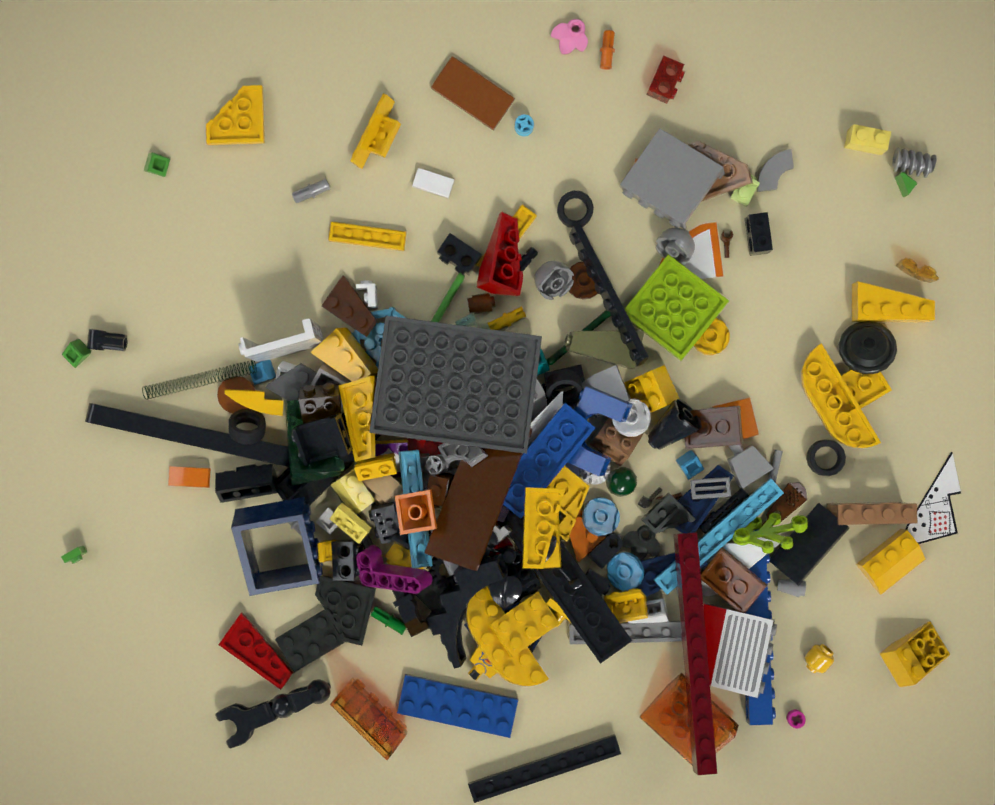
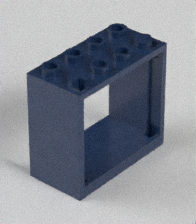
(268, 515)

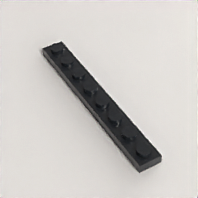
(610, 299)
(544, 768)

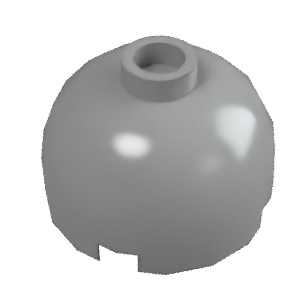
(677, 244)
(553, 279)

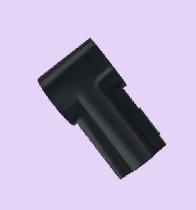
(102, 340)

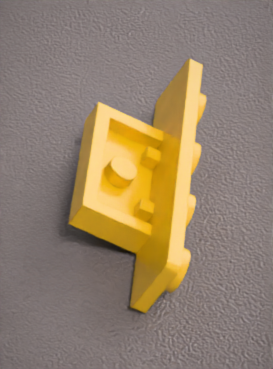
(378, 133)

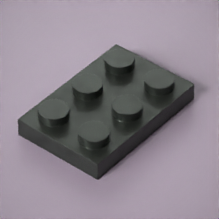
(309, 641)

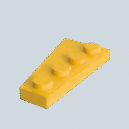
(358, 405)
(540, 516)

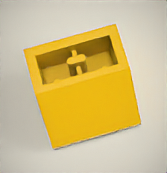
(653, 389)

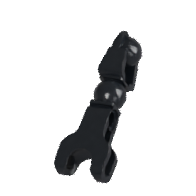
(280, 706)

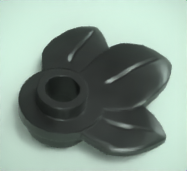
(641, 546)

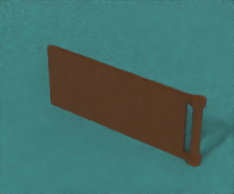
(473, 508)

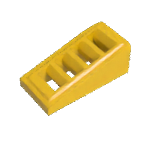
(325, 550)

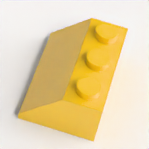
(891, 560)

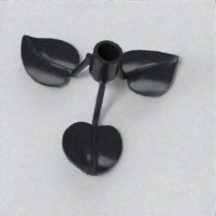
(510, 588)

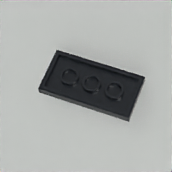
(809, 545)

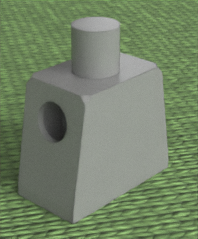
(747, 465)

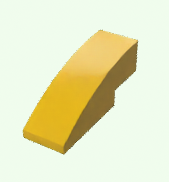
(255, 400)

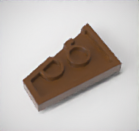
(349, 307)

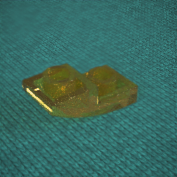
(923, 273)

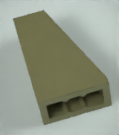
(601, 346)

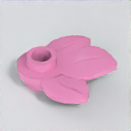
(568, 38)

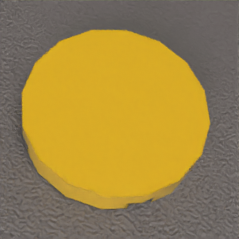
(714, 338)

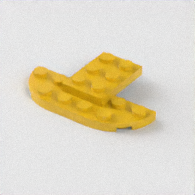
(841, 397)
(507, 636)

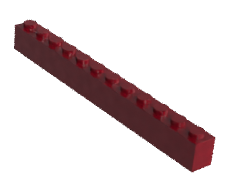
(695, 654)

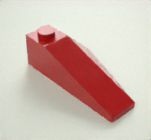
(501, 264)

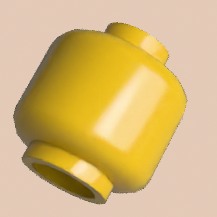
(819, 658)

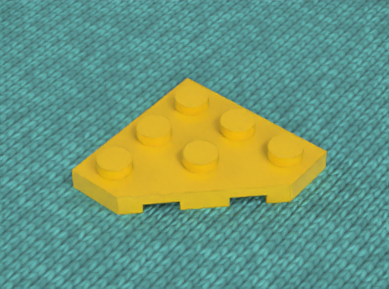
(239, 119)

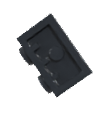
(385, 520)

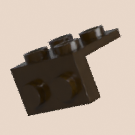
(319, 401)

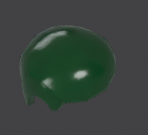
(621, 481)

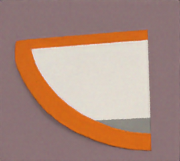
(706, 257)

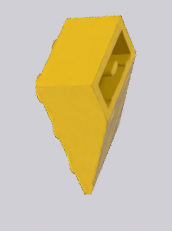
(915, 655)

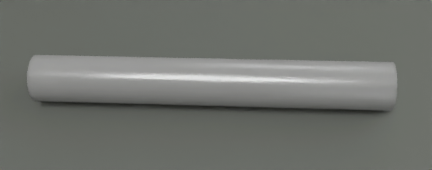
(775, 464)

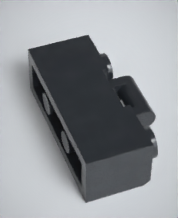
(246, 482)

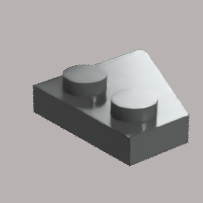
(289, 383)

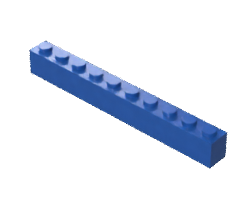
(760, 709)

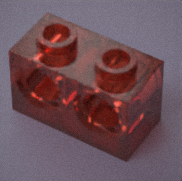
(662, 78)

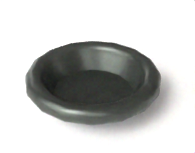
(867, 347)

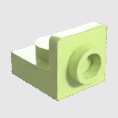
(744, 194)

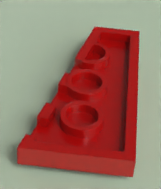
(254, 651)

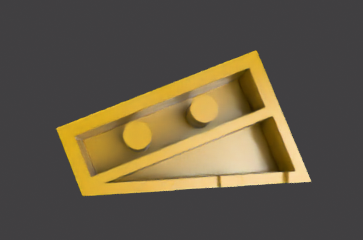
(345, 355)

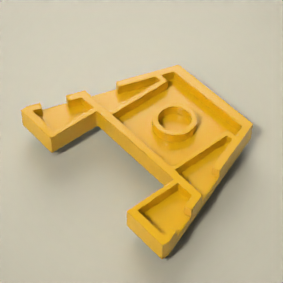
(573, 498)

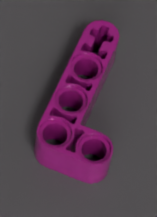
(391, 577)

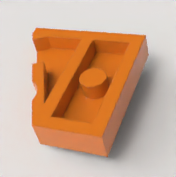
(582, 540)

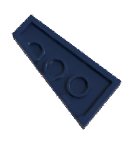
(701, 507)

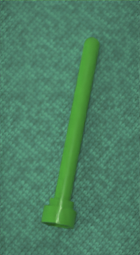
(448, 298)

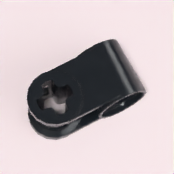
(604, 552)

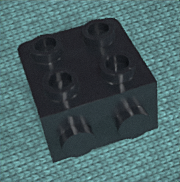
(527, 577)

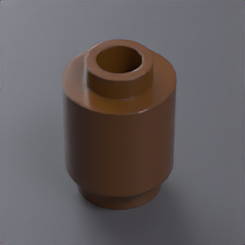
(481, 303)

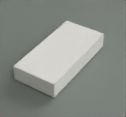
(433, 183)

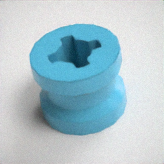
(525, 121)

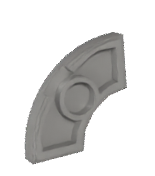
(774, 169)
(454, 452)

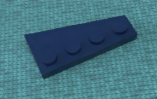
(652, 569)

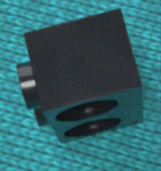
(758, 234)
(462, 250)
(342, 560)

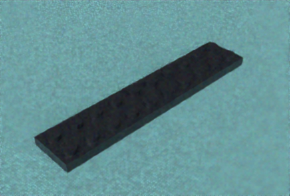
(582, 606)

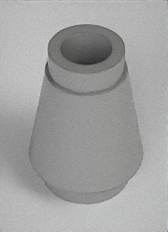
(789, 587)

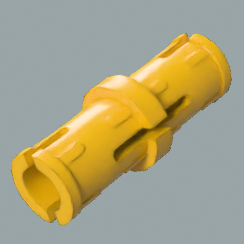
(507, 319)

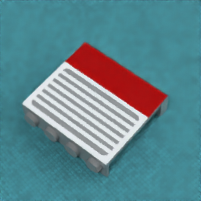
(738, 649)

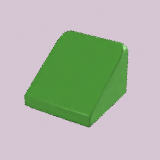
(156, 164)
(905, 183)
(76, 352)

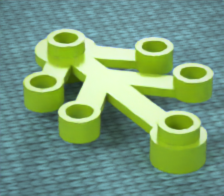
(748, 536)

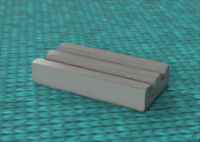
(712, 480)

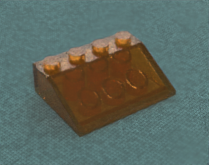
(369, 717)
(670, 719)

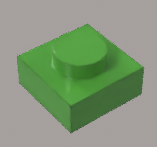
(74, 555)

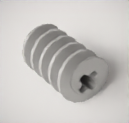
(913, 161)

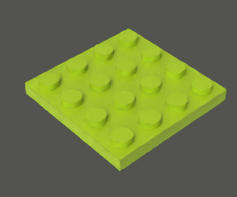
(675, 307)

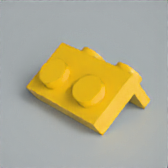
(376, 467)
(627, 605)

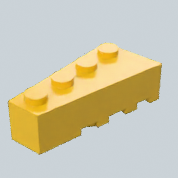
(888, 305)

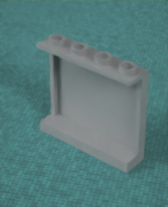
(671, 178)

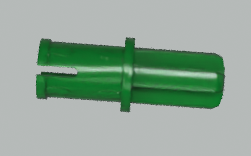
(388, 619)

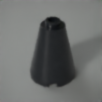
(674, 425)

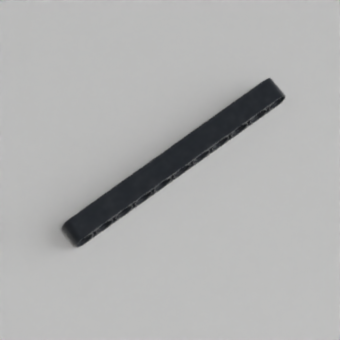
(185, 434)

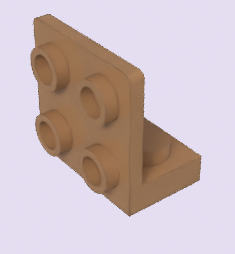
(614, 444)

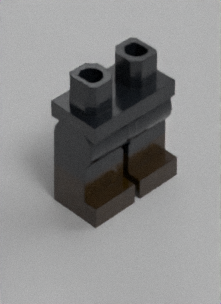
(409, 612)

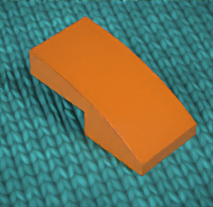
(189, 476)

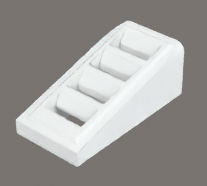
(655, 617)

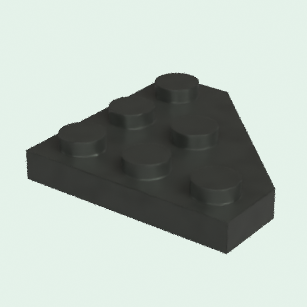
(347, 607)

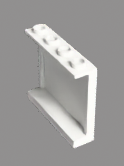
(282, 347)

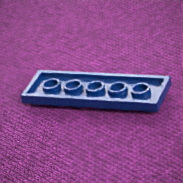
(547, 455)
(457, 706)

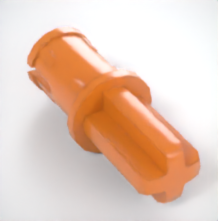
(607, 50)

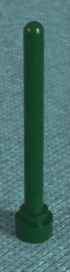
(593, 325)

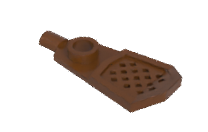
(783, 506)

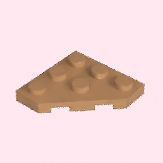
(736, 172)

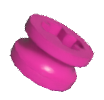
(797, 724)

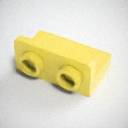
(350, 523)

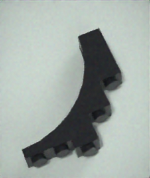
(454, 599)

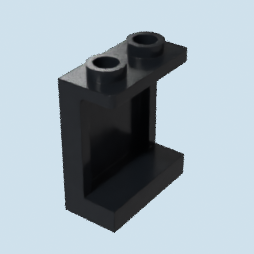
(321, 439)

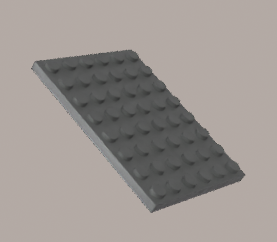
(455, 384)

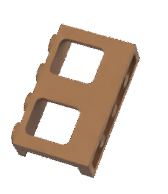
(874, 513)

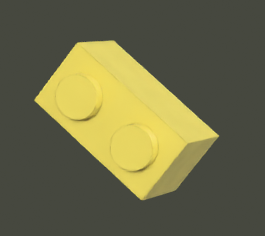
(867, 139)
(353, 492)

